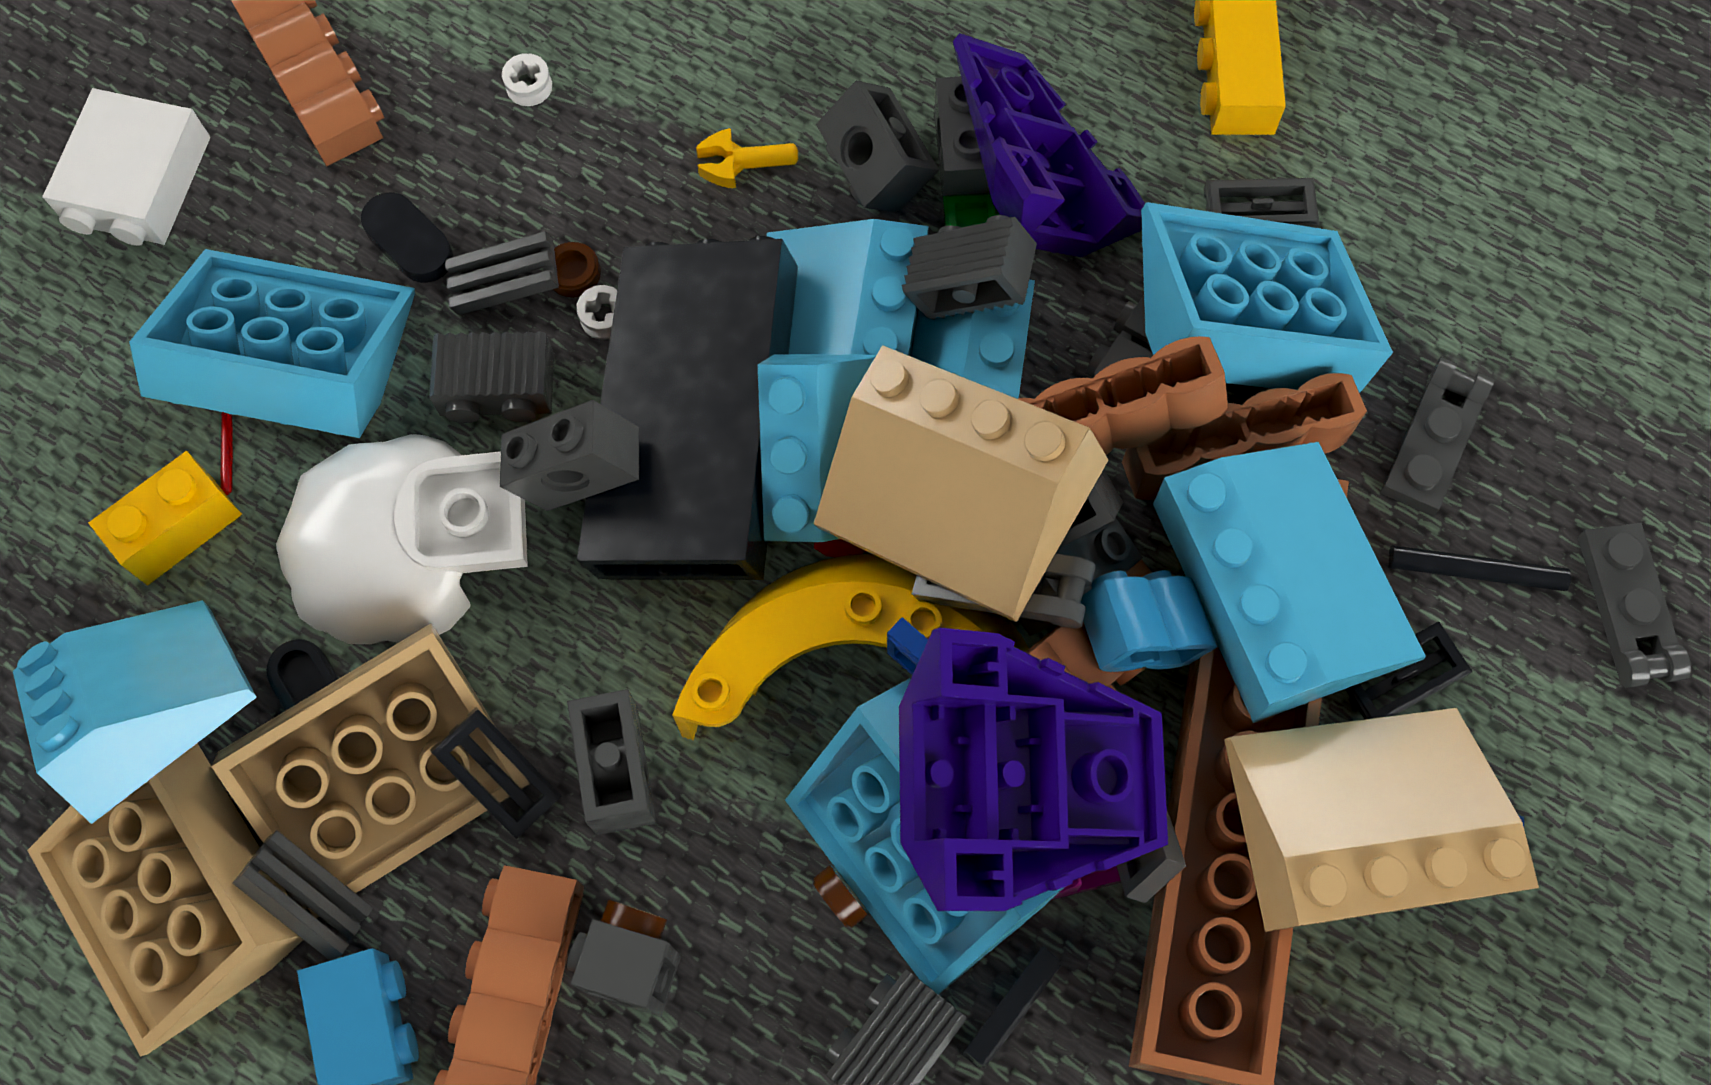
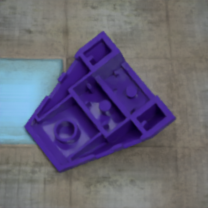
(1037, 160)
(1021, 774)

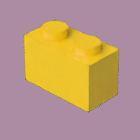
(165, 518)

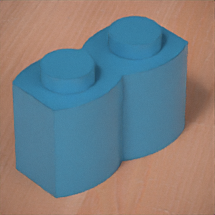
(1146, 621)

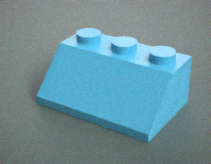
(978, 345)
(800, 426)

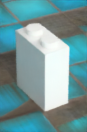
(127, 167)

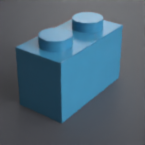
(358, 1020)

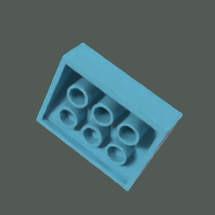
(852, 287)
(1265, 293)
(273, 343)
(1284, 576)
(126, 701)
(854, 816)

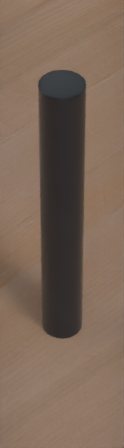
(1479, 568)

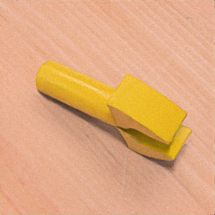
(739, 157)

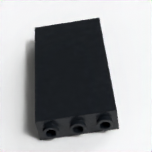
(687, 374)

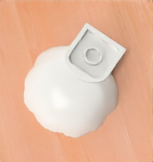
(390, 532)

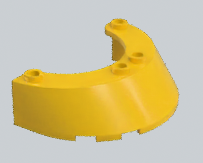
(811, 609)

